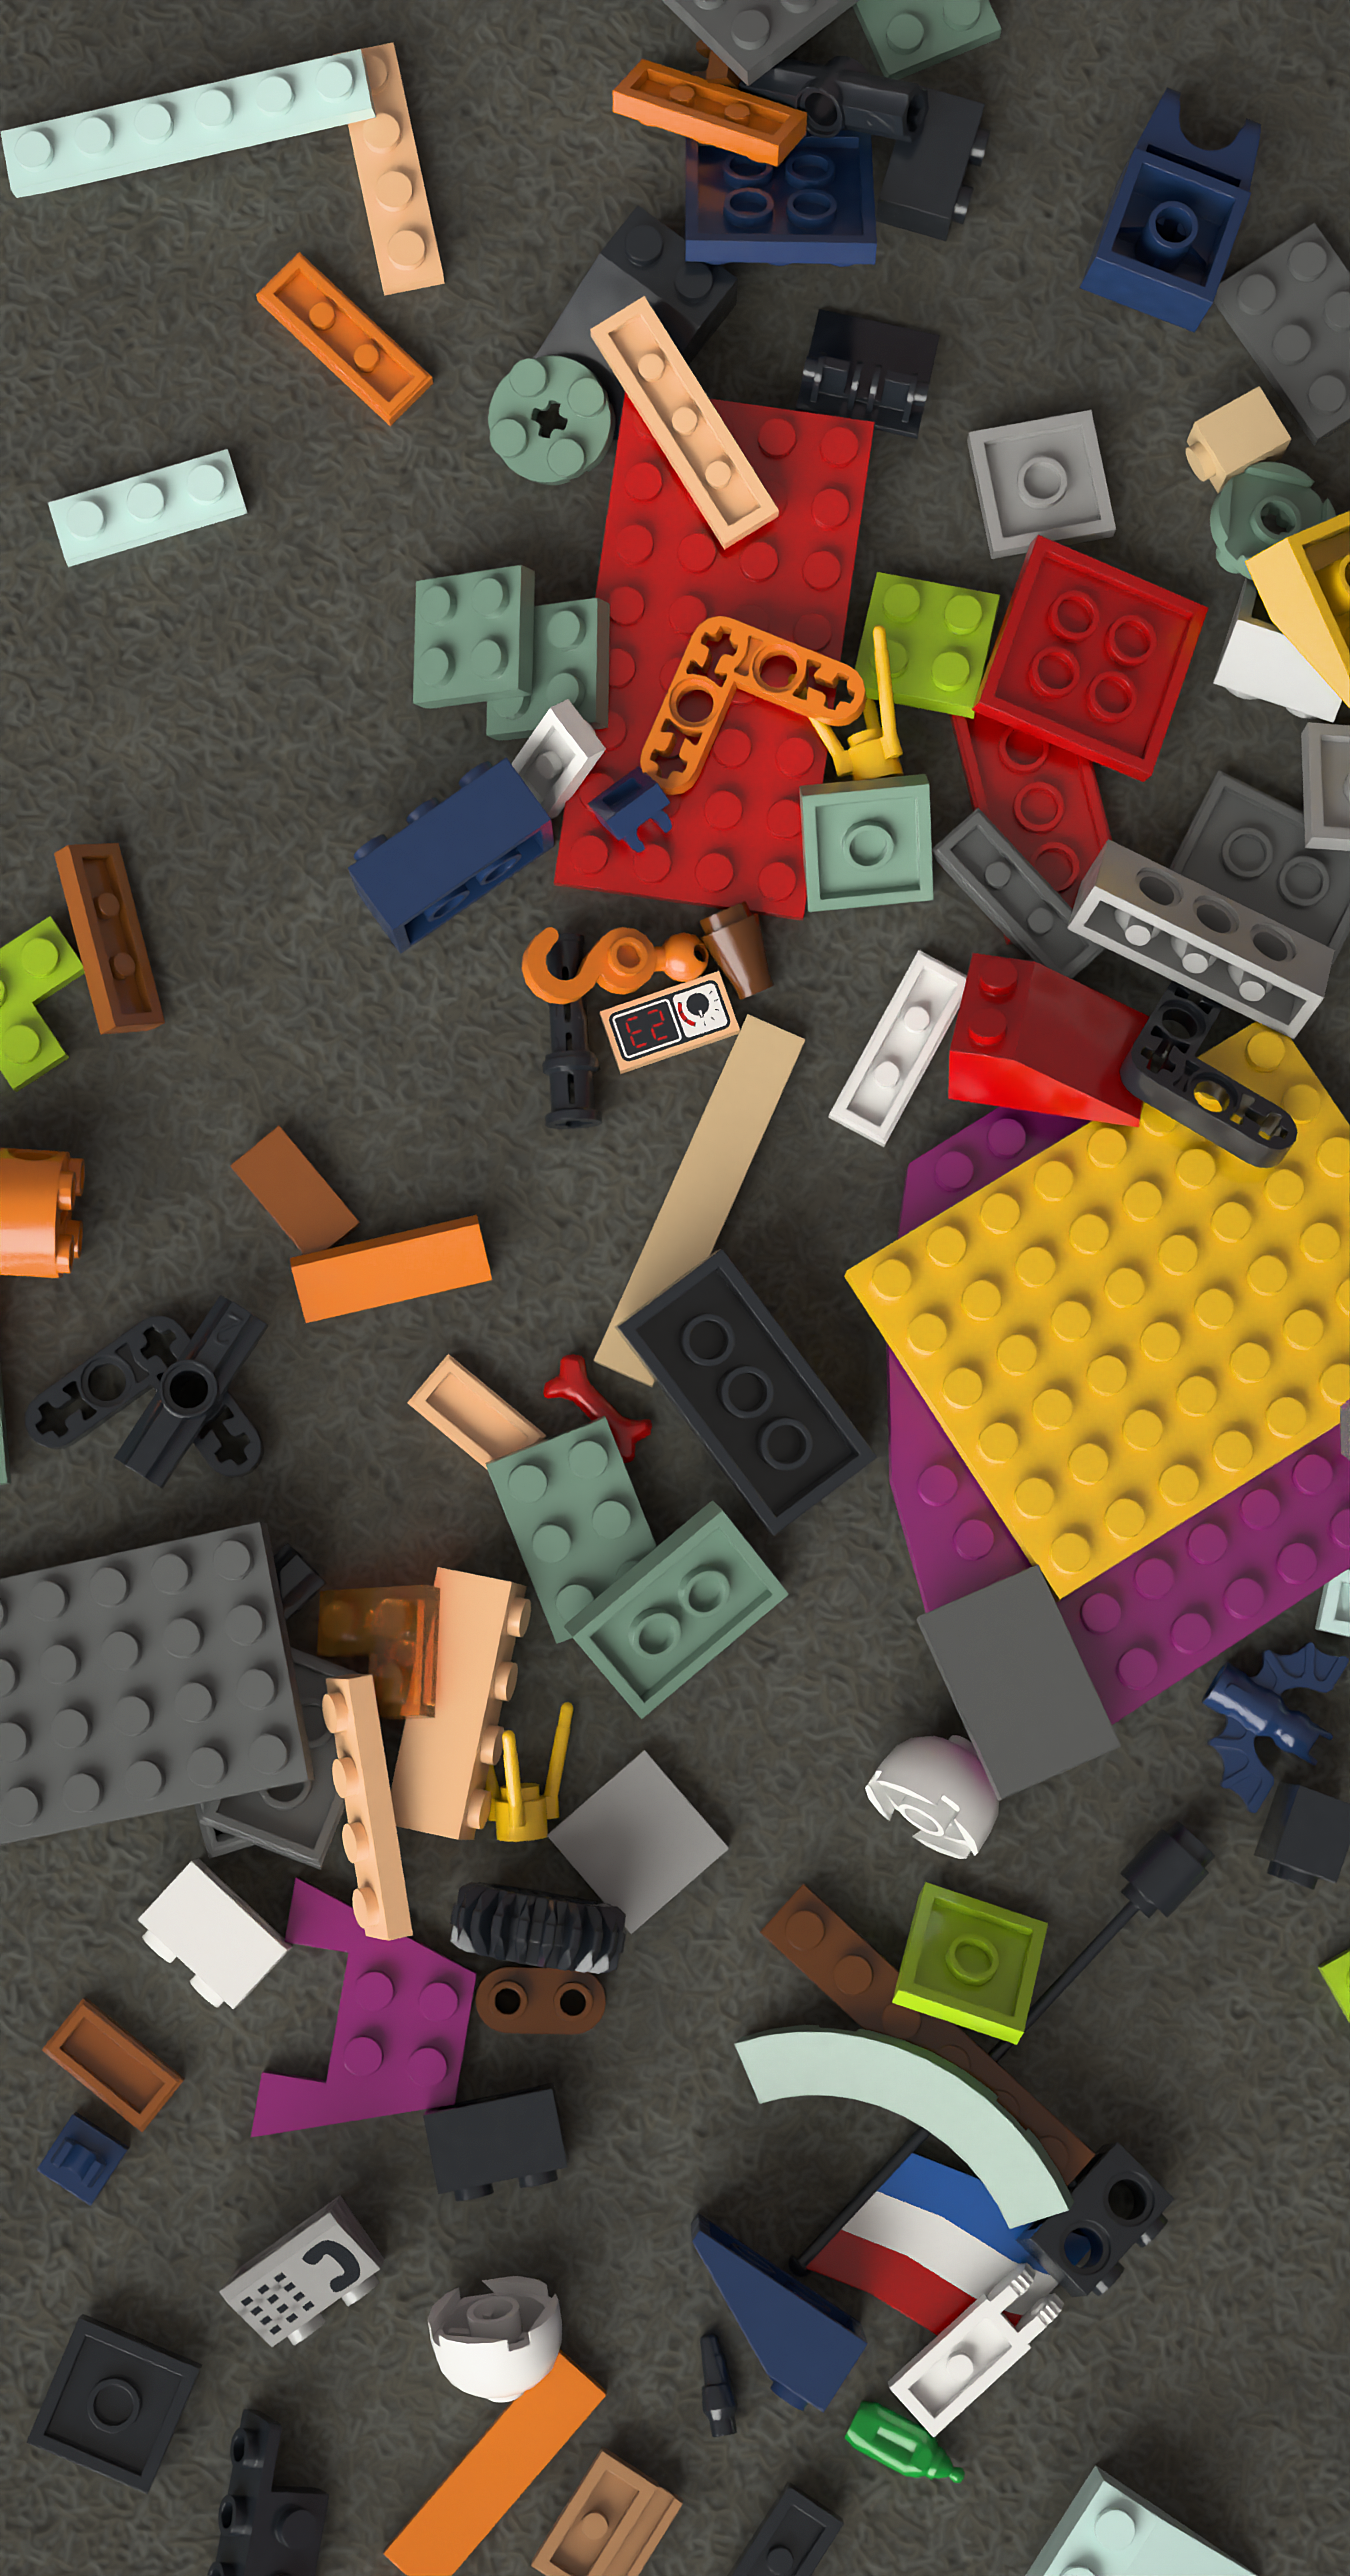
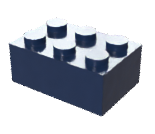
(451, 853)

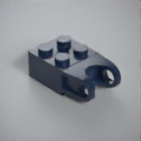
(1172, 220)

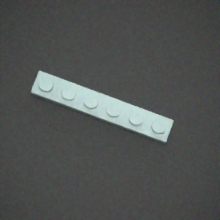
(188, 124)

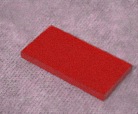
(1036, 798)

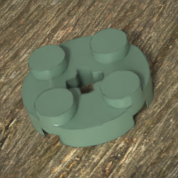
(534, 387)
(1248, 499)

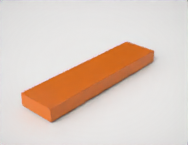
(495, 2472)

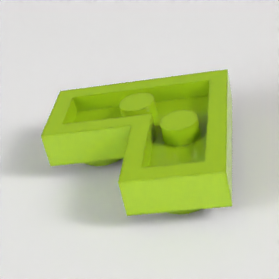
(30, 972)

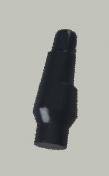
(718, 2394)

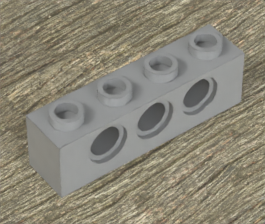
(1201, 939)

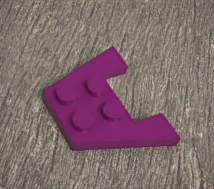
(394, 2031)

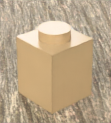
(1236, 438)

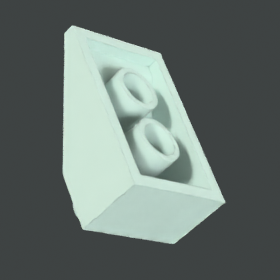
(1123, 2534)

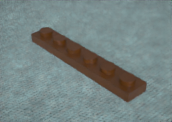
(864, 1988)

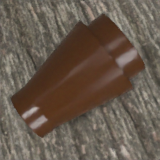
(738, 948)

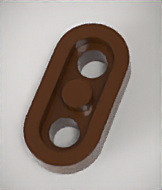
(540, 2000)

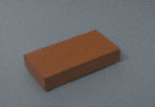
(295, 1193)
(113, 2064)

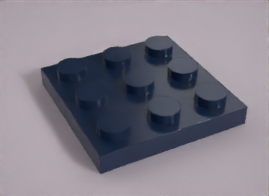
(803, 211)

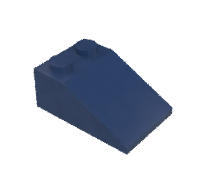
(793, 2330)

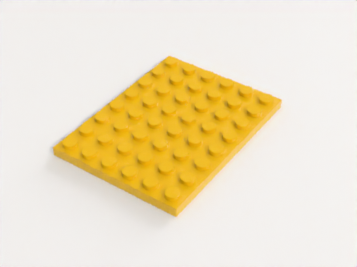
(1133, 1317)

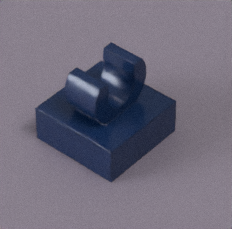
(629, 805)
(83, 2158)

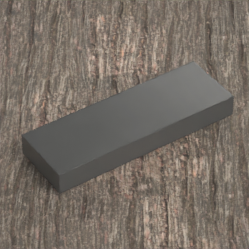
(1014, 895)

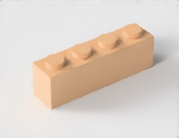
(448, 1757)

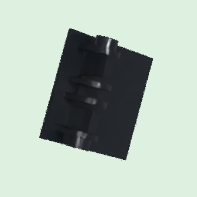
(868, 372)

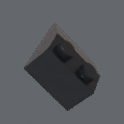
(636, 263)

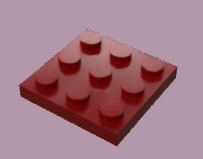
(1090, 658)

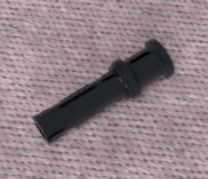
(570, 1065)

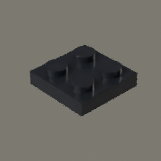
(114, 2403)

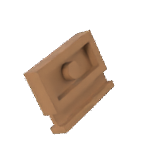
(608, 2522)

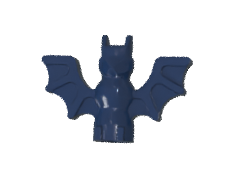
(1256, 1709)

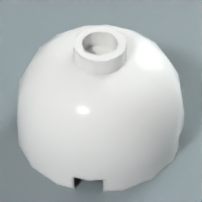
(938, 1790)
(497, 2340)

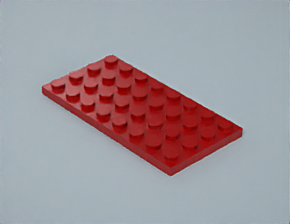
(665, 575)

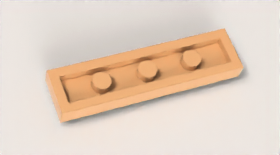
(394, 182)
(684, 422)
(371, 1829)

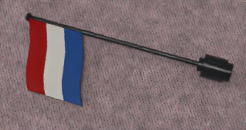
(933, 2233)

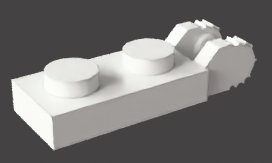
(972, 2352)

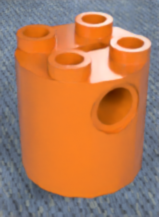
(37, 1210)

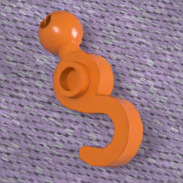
(617, 962)

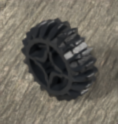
(538, 1928)

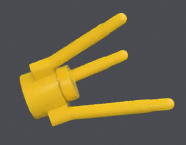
(875, 750)
(517, 1806)

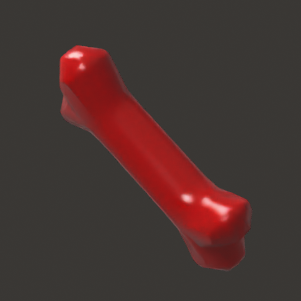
(576, 1387)

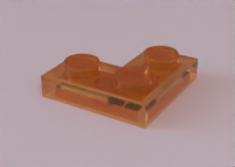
(397, 1633)

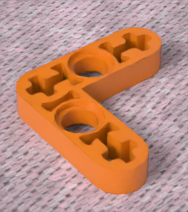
(744, 673)

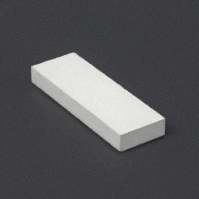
(900, 1049)

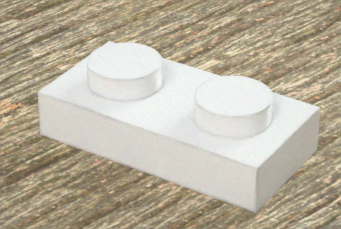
(558, 756)

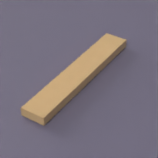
(707, 1176)

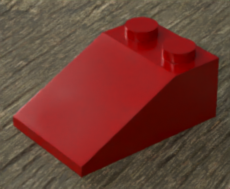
(1042, 1043)

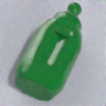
(899, 2443)

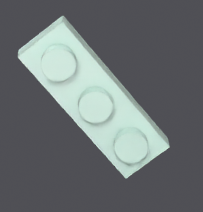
(147, 508)

